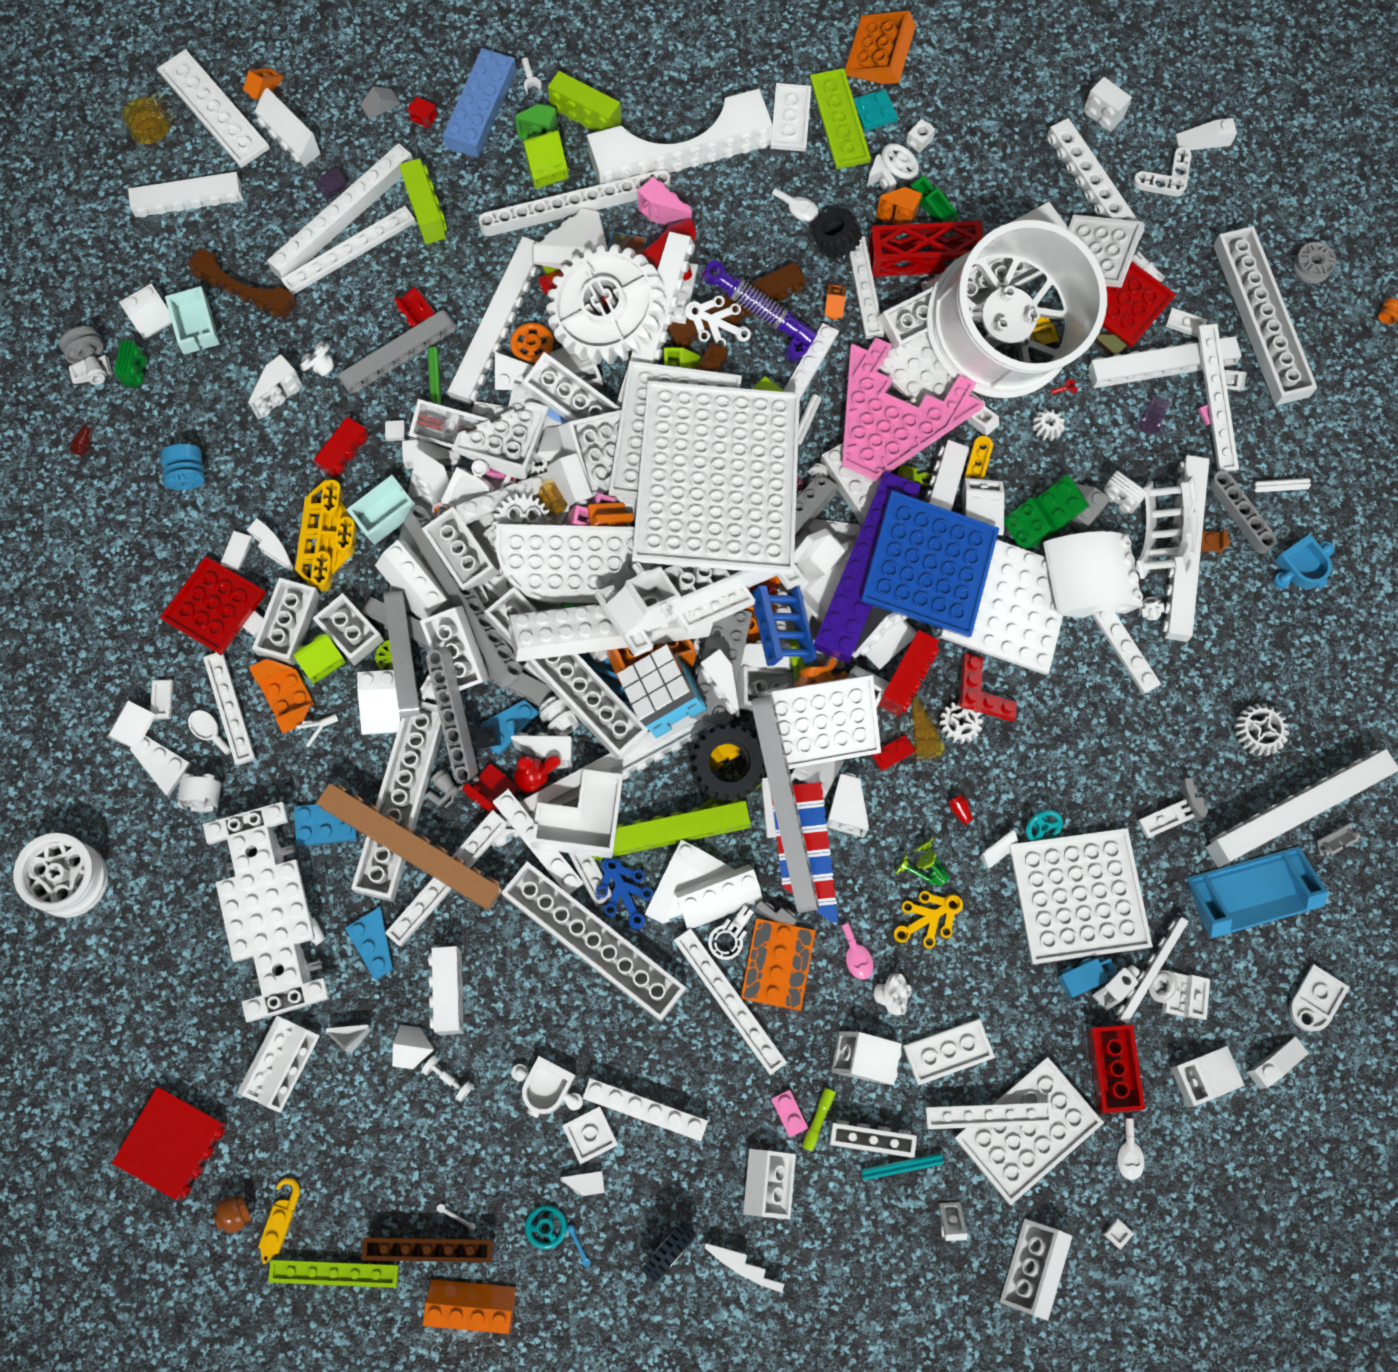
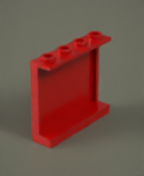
(169, 1144)

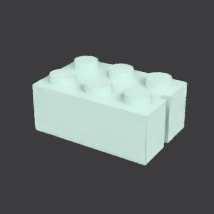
(192, 320)
(381, 509)

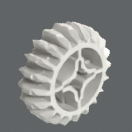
(1276, 734)

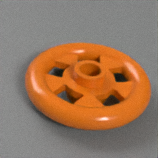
(523, 330)

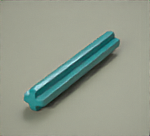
(902, 1166)

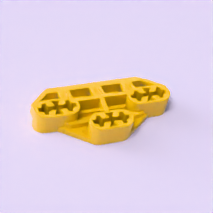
(329, 536)

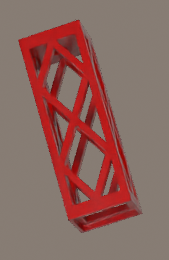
(919, 239)

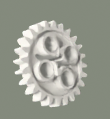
(521, 506)

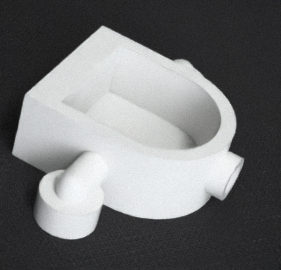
(467, 484)
(546, 1087)

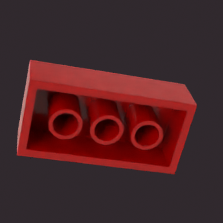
(911, 669)
(1115, 1069)

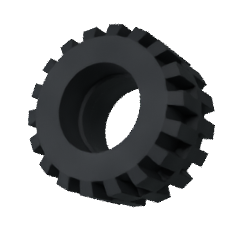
(832, 223)

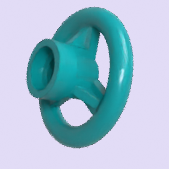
(1043, 824)
(532, 1228)

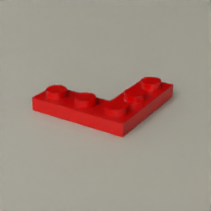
(974, 699)

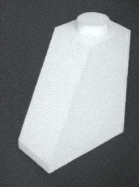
(570, 480)

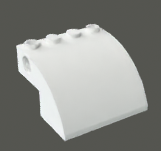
(1093, 573)

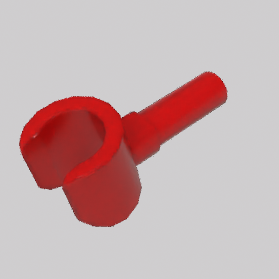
(1068, 384)

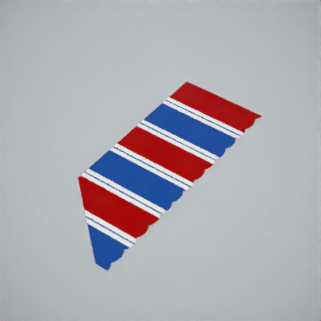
(814, 824)

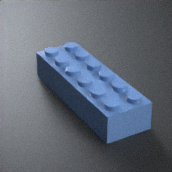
(479, 103)

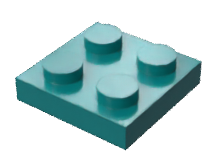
(875, 110)

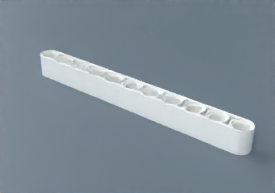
(565, 201)

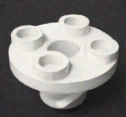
(318, 360)
(893, 994)

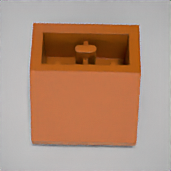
(899, 206)

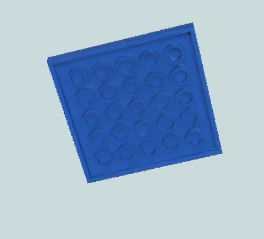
(930, 564)

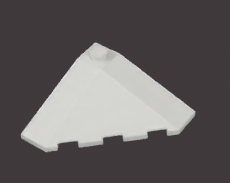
(570, 239)
(506, 443)
(595, 444)
(685, 869)

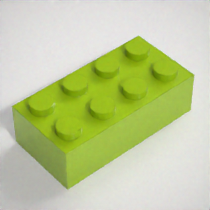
(583, 103)
(423, 200)

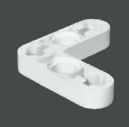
(1173, 179)

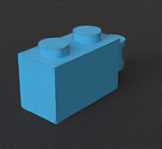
(1085, 977)

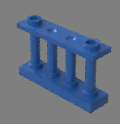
(769, 633)

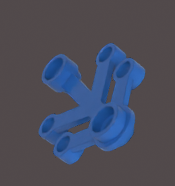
(621, 889)

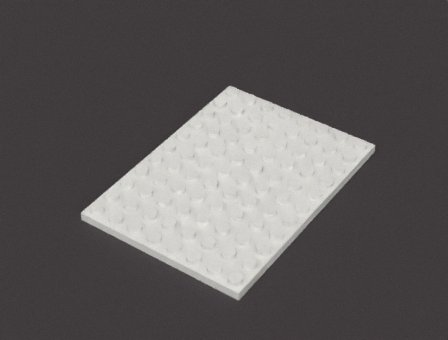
(718, 478)

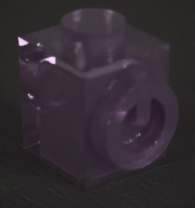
(331, 183)

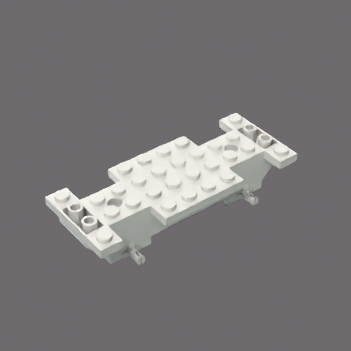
(682, 593)
(266, 912)

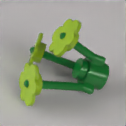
(937, 873)

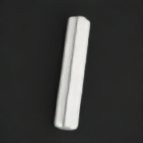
(808, 417)
(1282, 485)

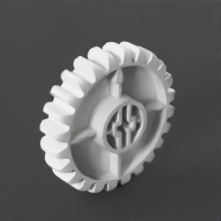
(630, 318)

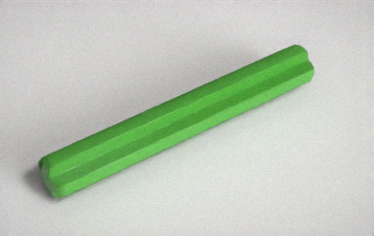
(434, 375)

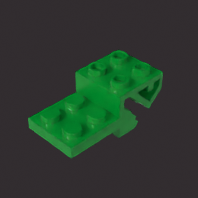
(1046, 513)

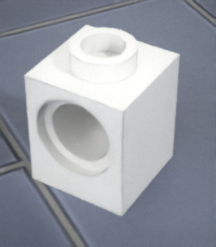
(919, 141)

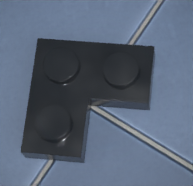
(481, 737)

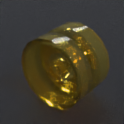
(145, 120)

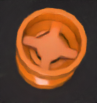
(1389, 313)

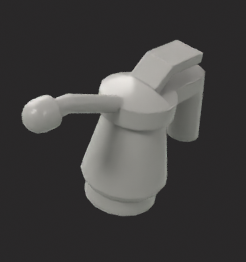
(445, 783)

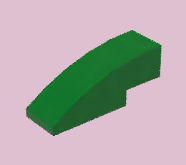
(934, 201)

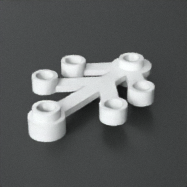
(714, 320)

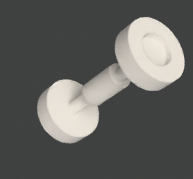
(430, 1065)

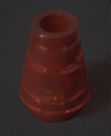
(80, 443)

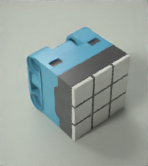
(661, 691)

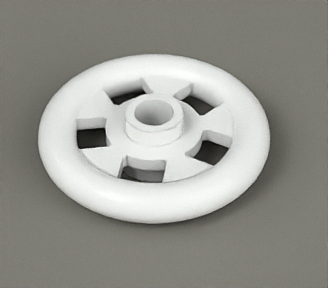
(901, 160)

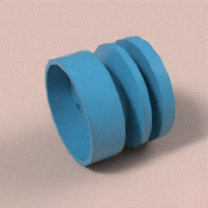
(182, 467)

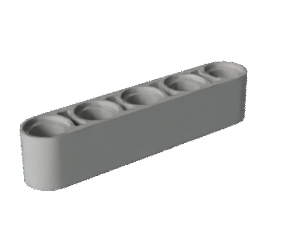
(1243, 521)

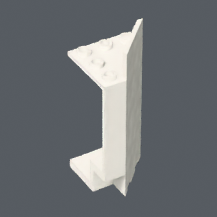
(822, 563)

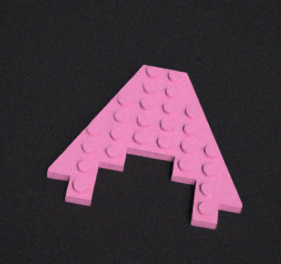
(886, 430)

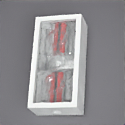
(441, 423)

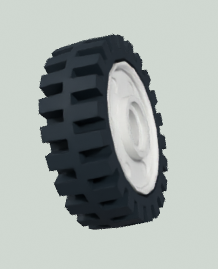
(668, 1251)

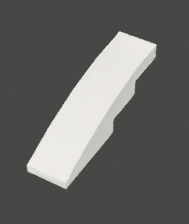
(736, 1261)

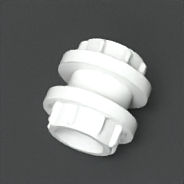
(558, 714)

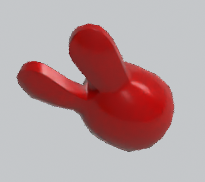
(533, 773)

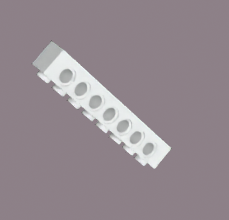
(1093, 172)

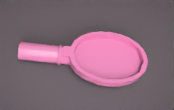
(857, 957)

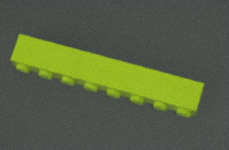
(679, 827)

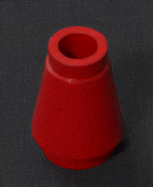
(961, 809)

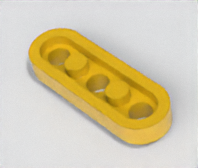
(981, 456)

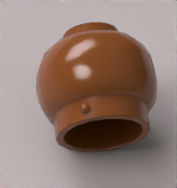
(231, 1214)

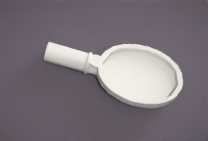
(799, 206)
(206, 728)
(1130, 1156)

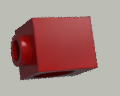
(422, 112)

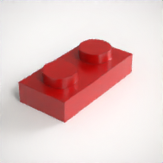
(893, 753)

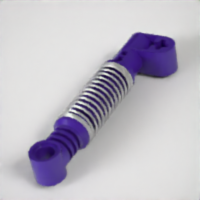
(764, 308)

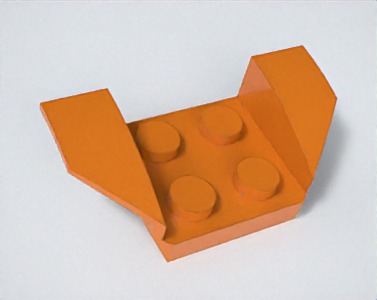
(283, 692)

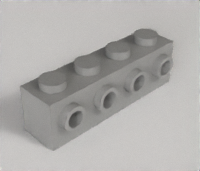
(812, 501)

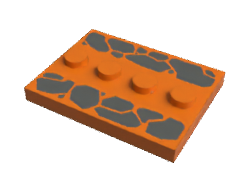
(778, 964)

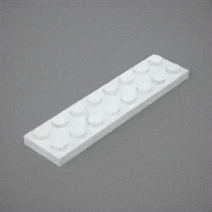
(213, 108)

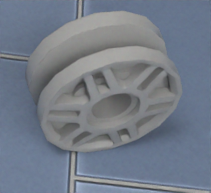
(1314, 262)
(80, 344)

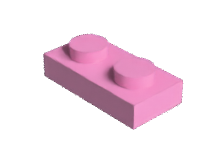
(789, 1113)

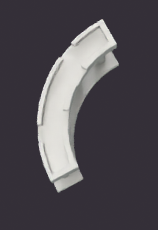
(1187, 531)

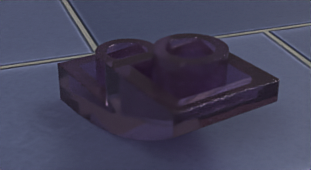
(1154, 415)

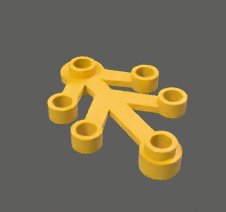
(930, 917)

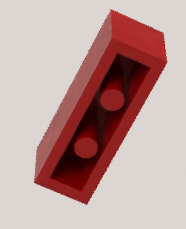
(341, 447)

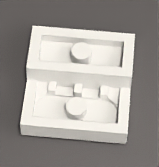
(1192, 997)

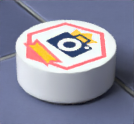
(439, 509)

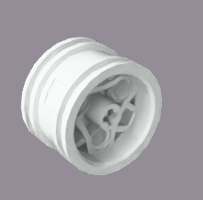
(83, 882)

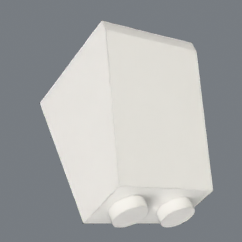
(848, 807)
(866, 1057)

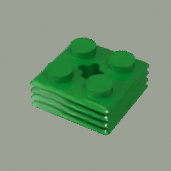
(130, 364)

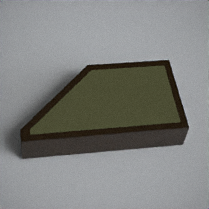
(1111, 343)

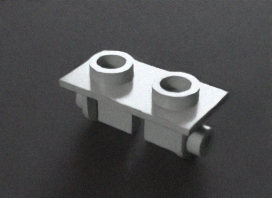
(1333, 842)

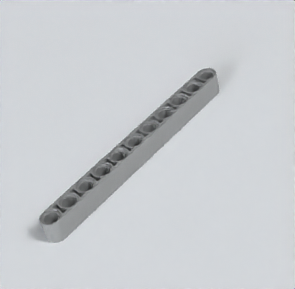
(487, 638)
(524, 686)
(785, 804)

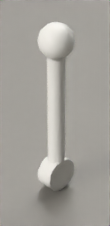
(441, 1208)

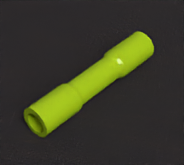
(823, 1107)

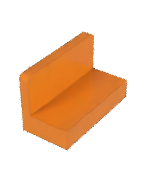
(609, 514)

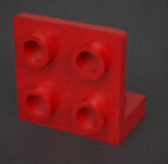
(490, 786)

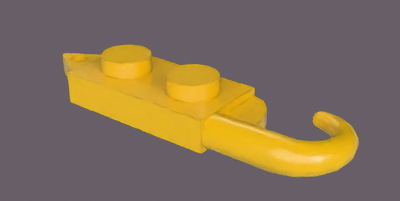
(279, 1222)

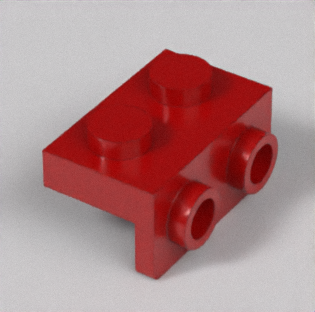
(414, 307)

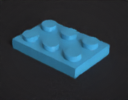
(319, 827)

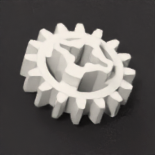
(953, 720)

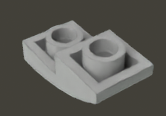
(1196, 804)
(782, 916)

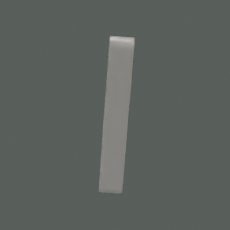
(397, 352)
(401, 654)
(455, 706)

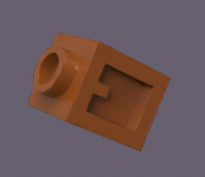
(1215, 541)

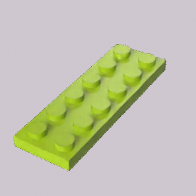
(840, 118)

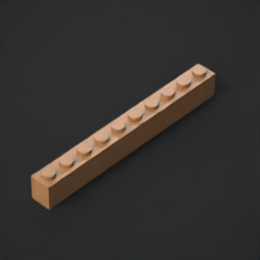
(410, 847)

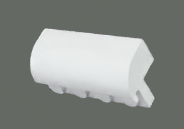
(278, 1064)

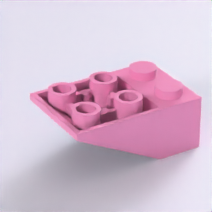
(661, 205)

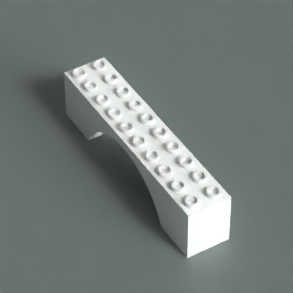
(739, 129)

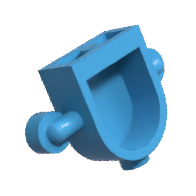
(1305, 564)

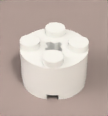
(199, 793)

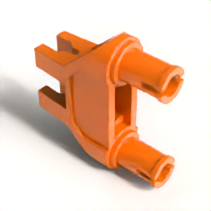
(820, 673)

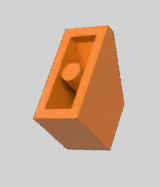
(260, 79)
(835, 301)

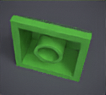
(536, 121)

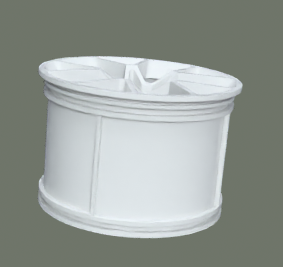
(1011, 313)

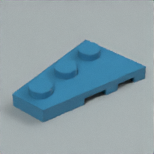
(511, 722)
(371, 942)

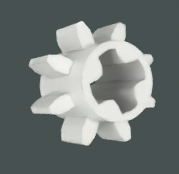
(1152, 608)

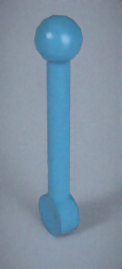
(586, 1261)

